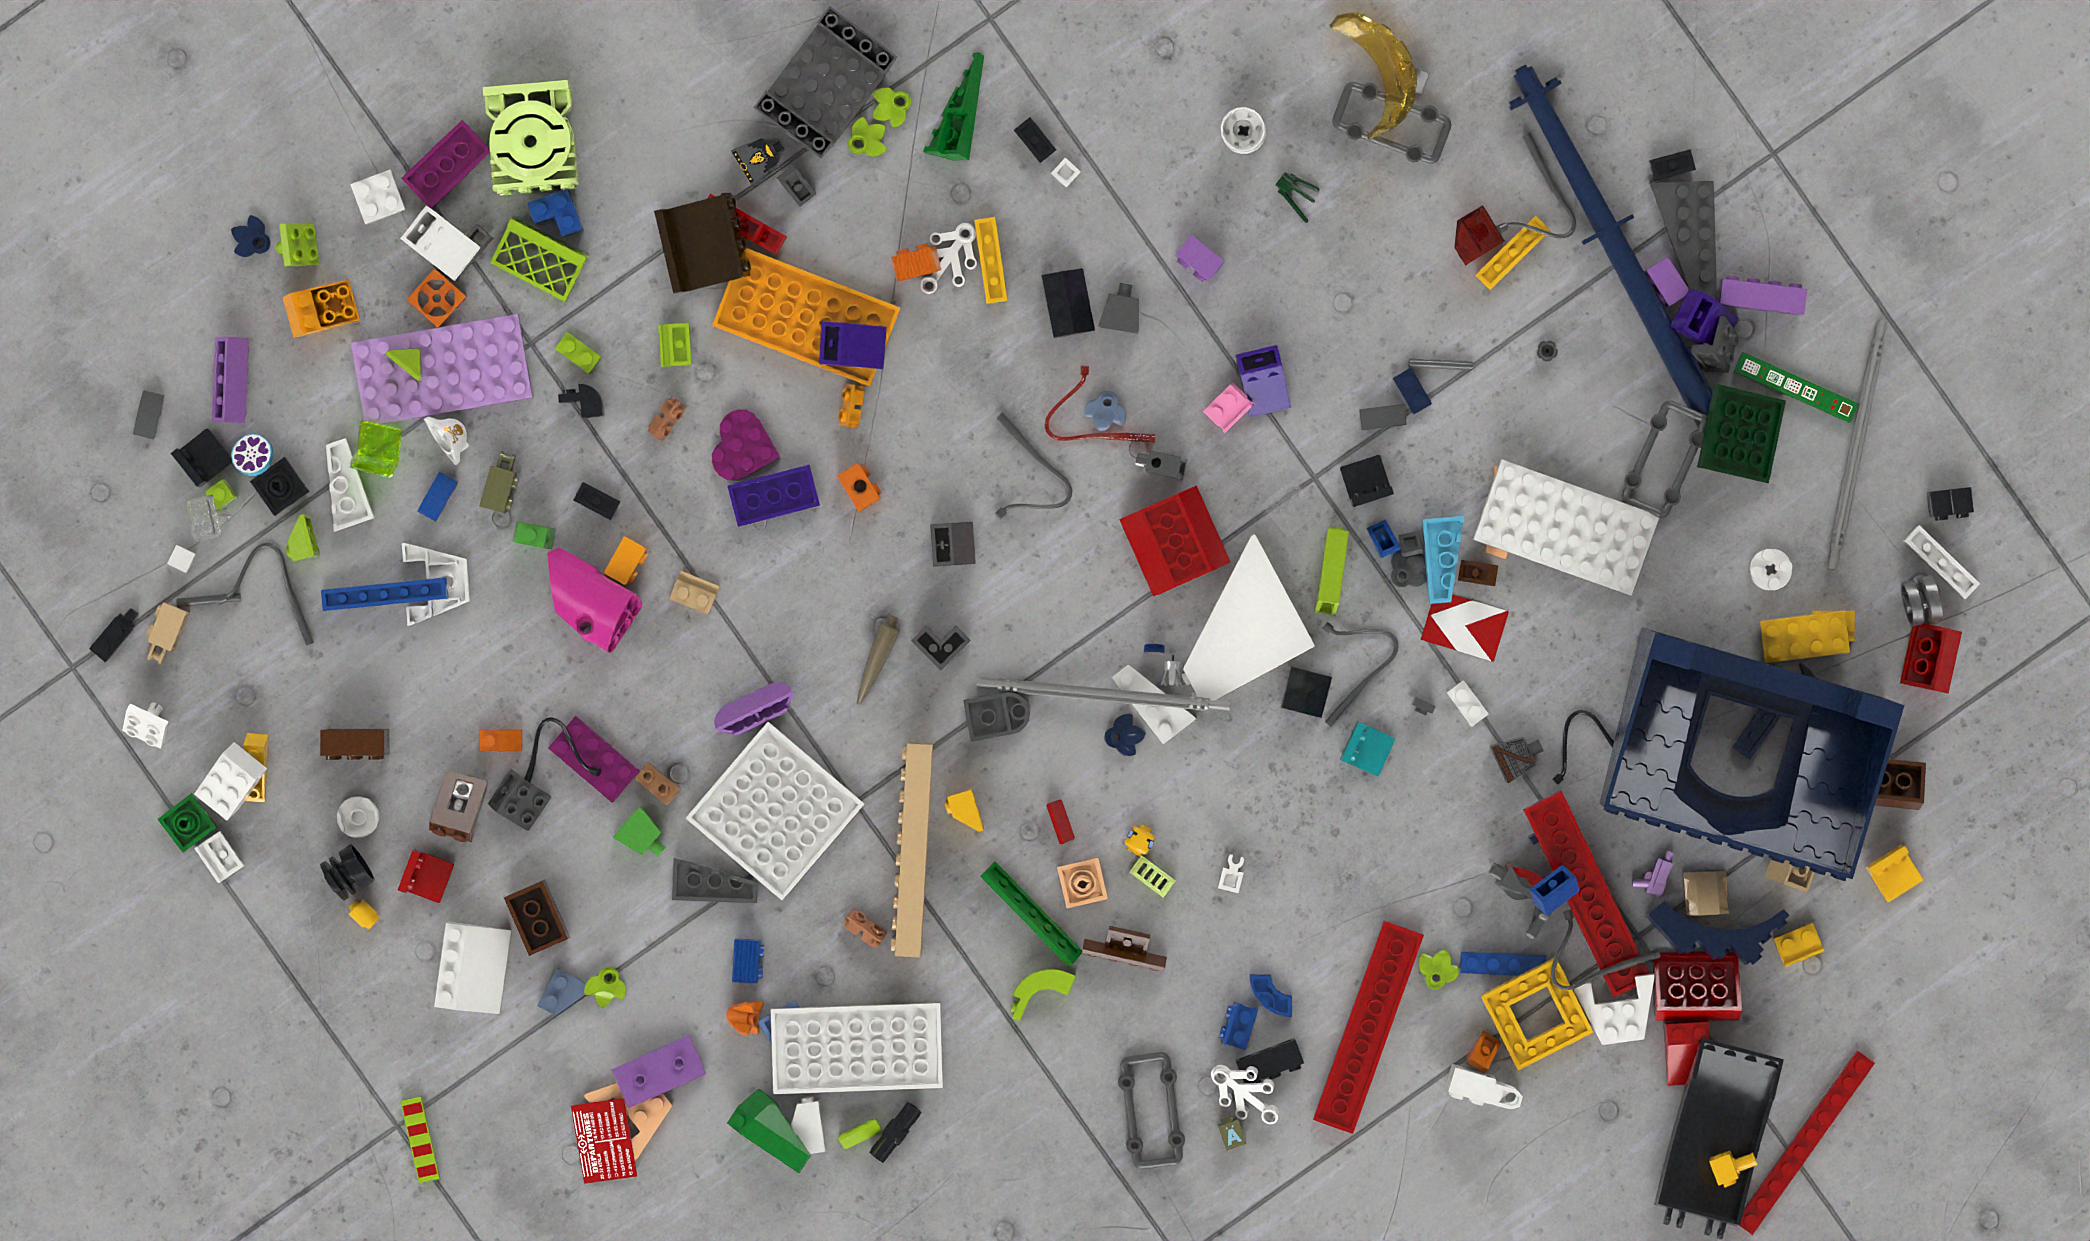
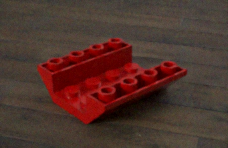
(1175, 541)

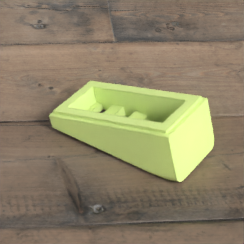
(1166, 887)

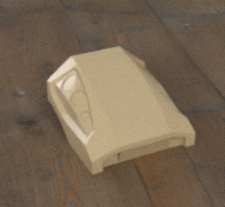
(1705, 893)

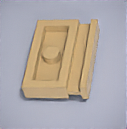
(694, 592)

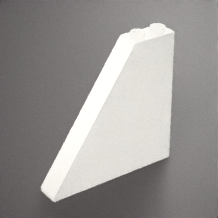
(1247, 630)

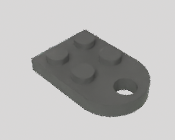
(994, 716)

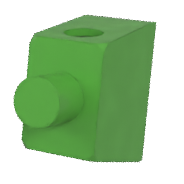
(534, 535)
(640, 833)

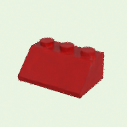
(1931, 657)

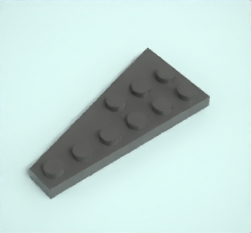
(1690, 224)

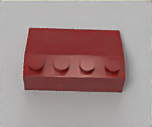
(1696, 987)

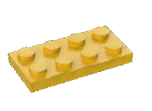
(1805, 636)

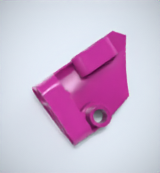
(589, 598)

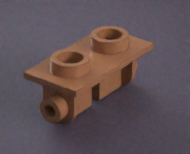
(672, 411)
(857, 922)

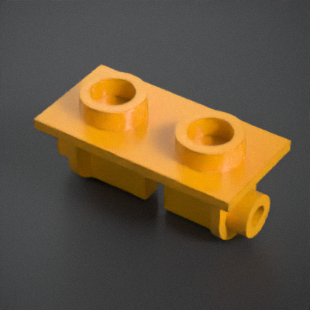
(851, 396)

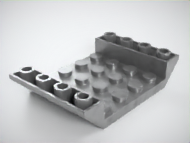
(826, 83)

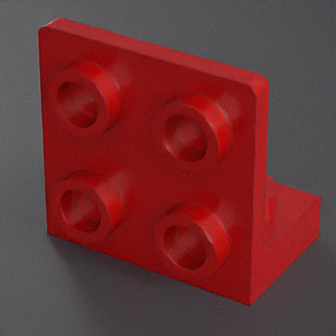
(426, 876)

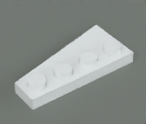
(348, 496)
(1162, 720)

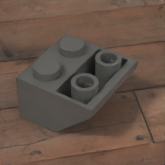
(952, 544)

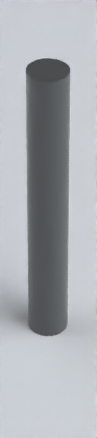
(1440, 364)
(202, 600)

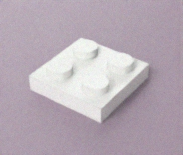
(378, 197)

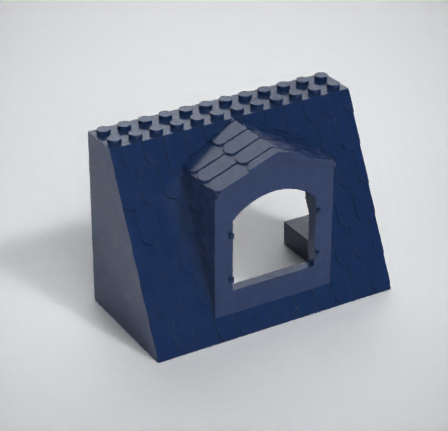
(1824, 779)

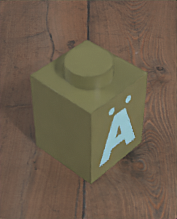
(1231, 1133)

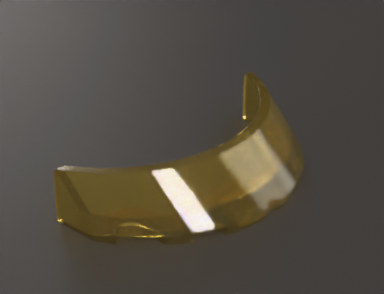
(1392, 61)

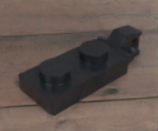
(114, 635)

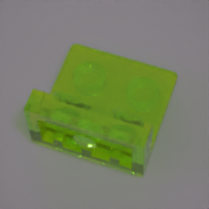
(377, 449)

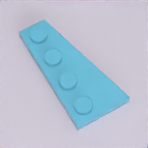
(1441, 549)

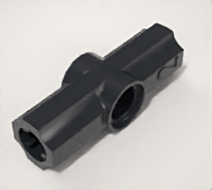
(895, 1132)

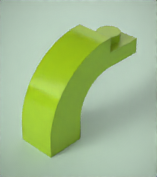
(1042, 979)

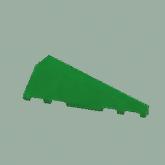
(955, 132)

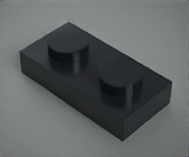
(1035, 140)
(1672, 165)
(596, 501)

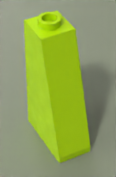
(1331, 571)

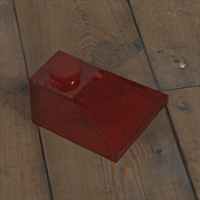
(1476, 235)

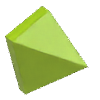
(408, 360)

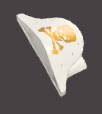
(449, 435)

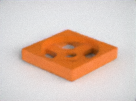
(430, 305)

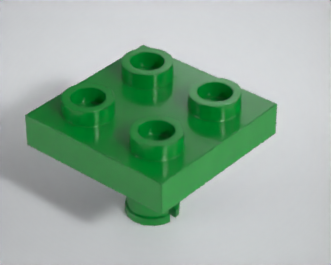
(187, 822)

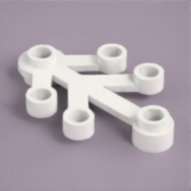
(951, 255)
(1244, 1090)

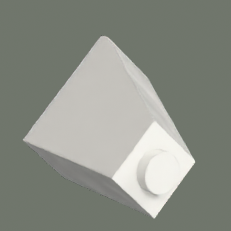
(808, 1125)

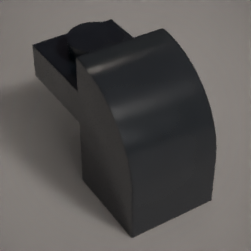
(589, 399)

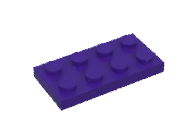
(773, 495)

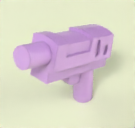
(1657, 879)

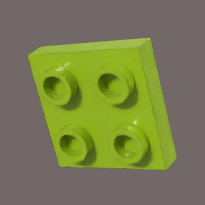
(298, 244)

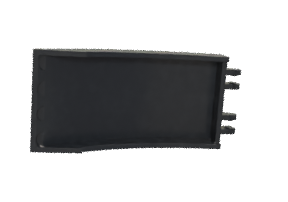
(1719, 1112)

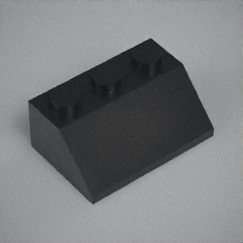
(1068, 303)

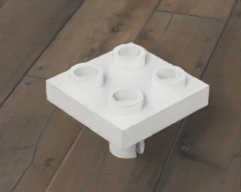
(146, 724)

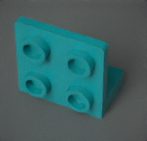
(1367, 749)

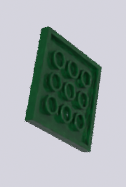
(1741, 433)

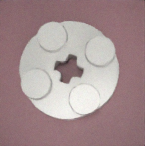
(1768, 557)

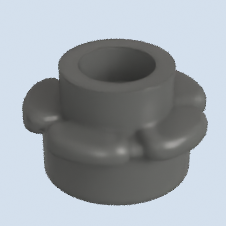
(1552, 350)

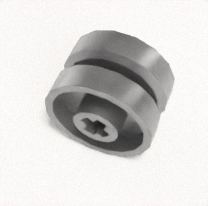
(1921, 600)

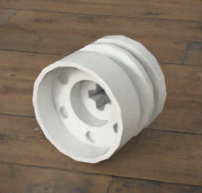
(1231, 128)

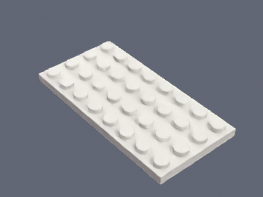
(1565, 527)
(856, 1048)

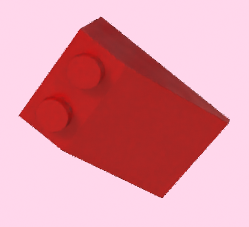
(1681, 1046)

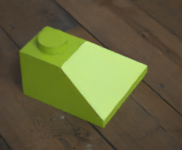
(302, 540)

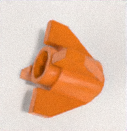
(745, 1017)

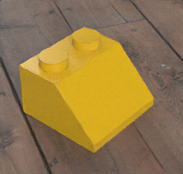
(964, 808)

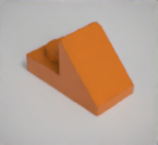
(500, 740)
(1483, 1052)

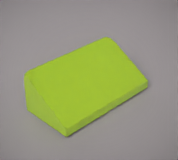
(860, 1133)

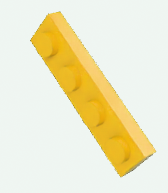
(1511, 254)
(990, 260)

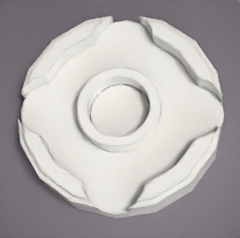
(358, 817)

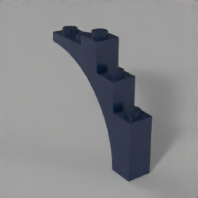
(1743, 942)

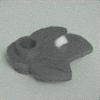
(1410, 567)

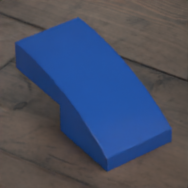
(437, 496)

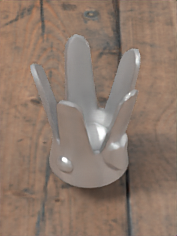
(1172, 673)

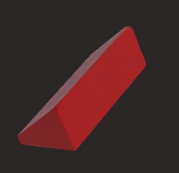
(1060, 821)

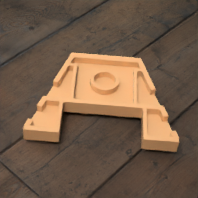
(645, 1116)

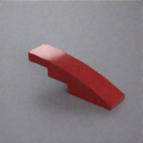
(759, 232)

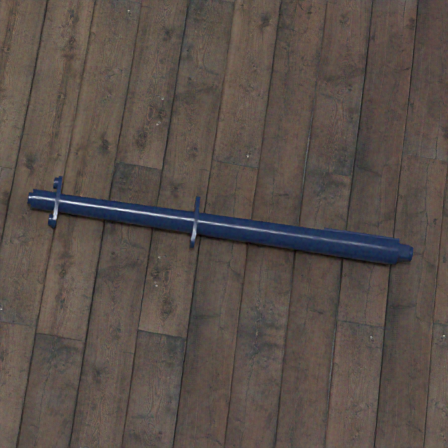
(1677, 359)

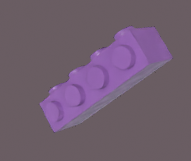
(1762, 297)
(230, 379)

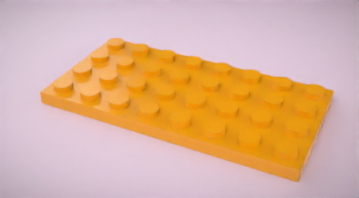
(786, 310)

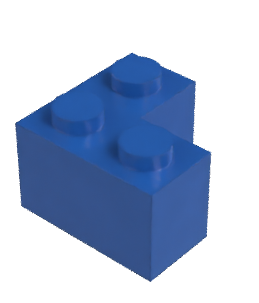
(557, 206)

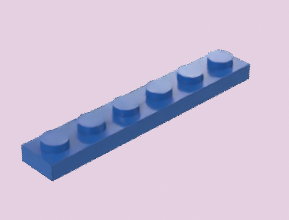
(384, 594)

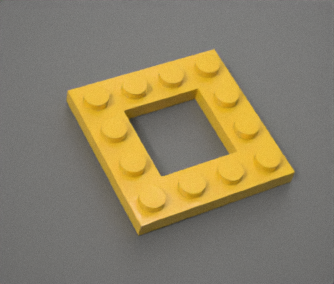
(1529, 1051)

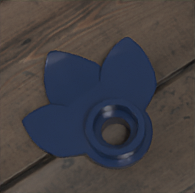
(248, 236)
(1127, 735)

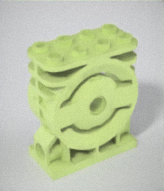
(562, 168)

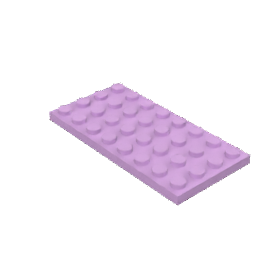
(461, 370)

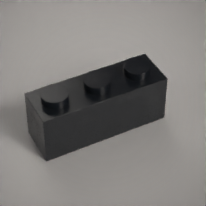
(1272, 1060)

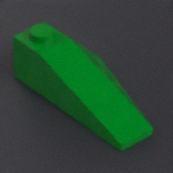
(765, 1126)

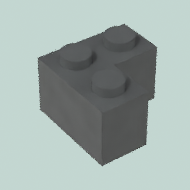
(938, 650)

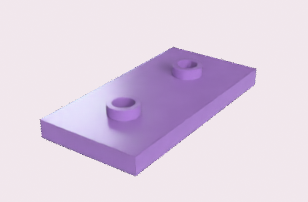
(658, 1071)

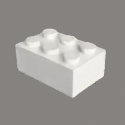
(230, 781)

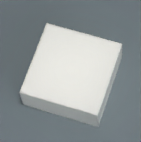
(1065, 172)
(181, 558)

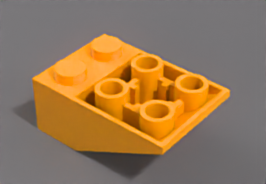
(320, 308)

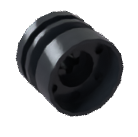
(348, 871)

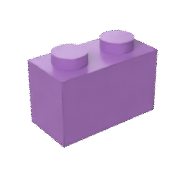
(1199, 259)
(1666, 282)

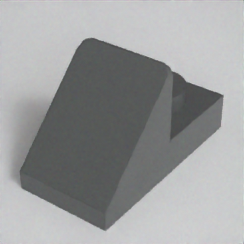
(796, 185)

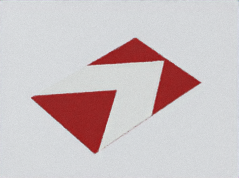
(1466, 627)

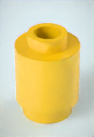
(363, 913)

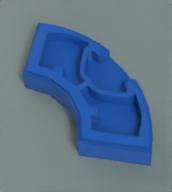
(1269, 996)

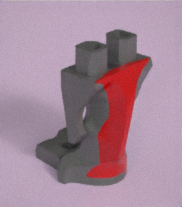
(1517, 884)

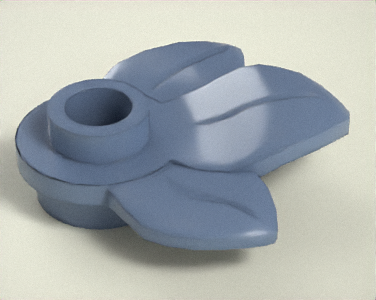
(1105, 414)

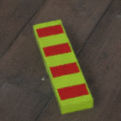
(420, 1139)

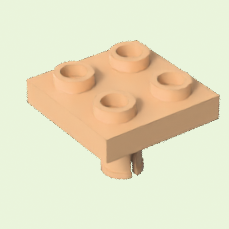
(1082, 882)

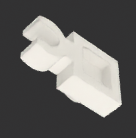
(1231, 878)

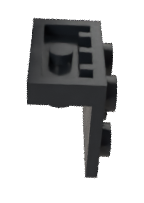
(202, 458)
(1366, 481)

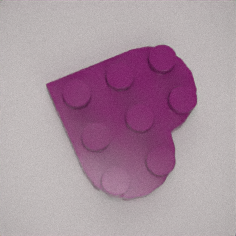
(743, 446)

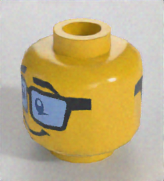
(1139, 840)

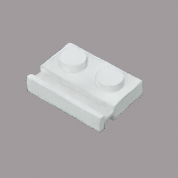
(219, 857)

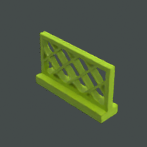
(547, 242)

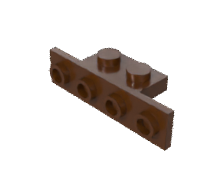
(1126, 947)

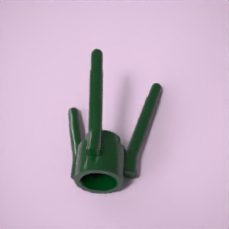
(1288, 183)

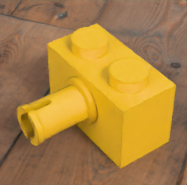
(1728, 1168)

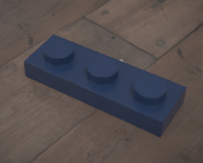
(1755, 732)

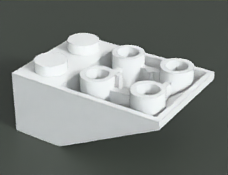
(440, 243)

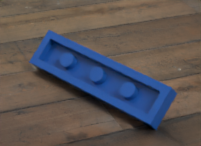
(1498, 963)

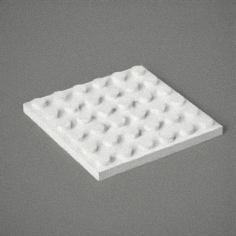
(775, 810)

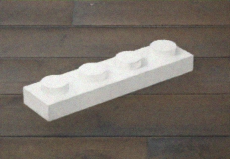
(1941, 562)

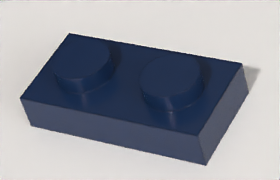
(1412, 391)

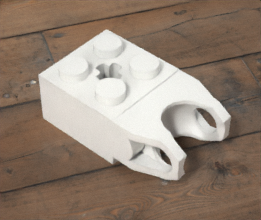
(1480, 1088)

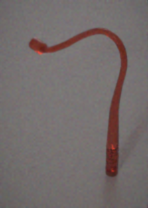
(1137, 437)

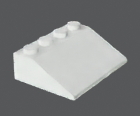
(472, 968)

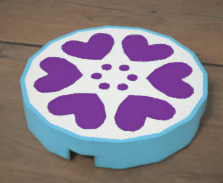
(252, 454)

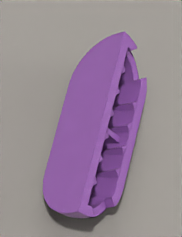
(754, 709)

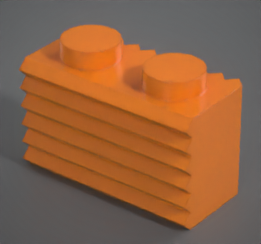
(916, 263)

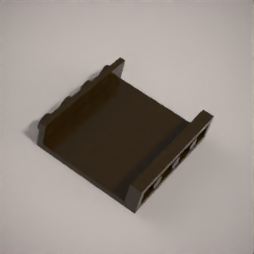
(703, 243)

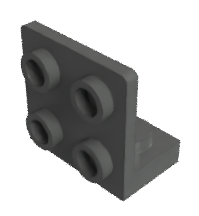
(1720, 355)
(519, 800)

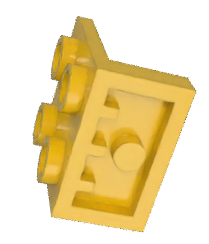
(1894, 873)

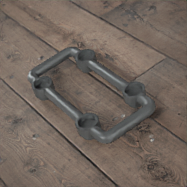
(1413, 153)
(1633, 478)
(1134, 1143)

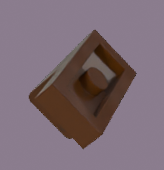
(1478, 573)

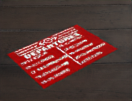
(604, 1140)

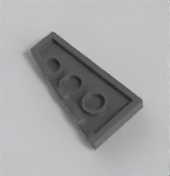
(706, 884)

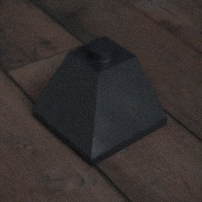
(1306, 692)

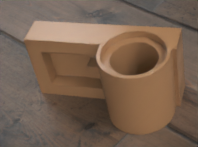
(658, 784)

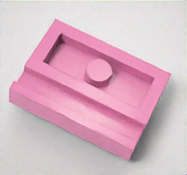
(1228, 407)

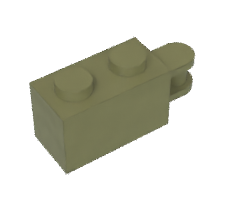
(500, 485)

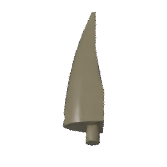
(878, 655)

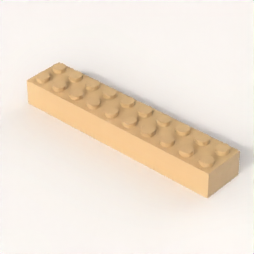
(913, 849)

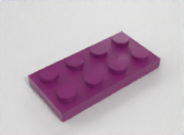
(446, 164)
(595, 751)

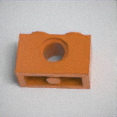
(860, 499)

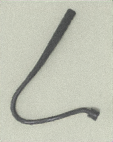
(1541, 165)
(1022, 440)
(295, 606)
(1350, 698)
(1621, 965)

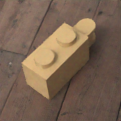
(166, 630)

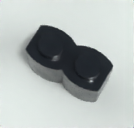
(1950, 502)

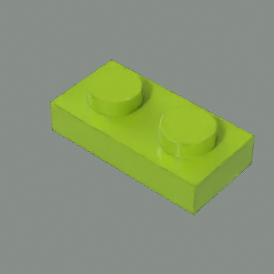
(578, 352)

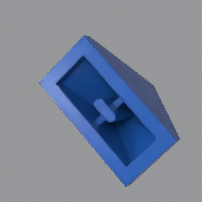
(1383, 539)

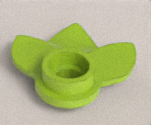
(889, 108)
(869, 136)
(1440, 966)
(604, 989)

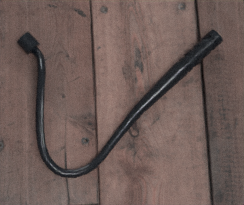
(593, 770)
(1559, 777)

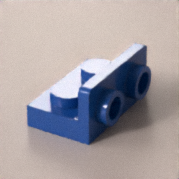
(1239, 1025)

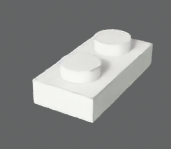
(1467, 703)

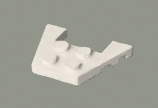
(438, 566)
(1618, 1019)

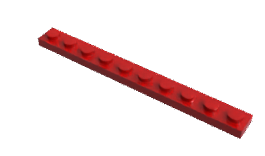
(1805, 1141)

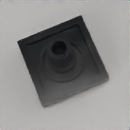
(279, 486)

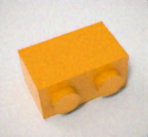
(626, 560)

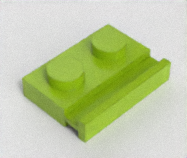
(675, 344)

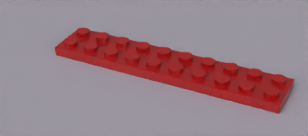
(1593, 904)
(1368, 1027)

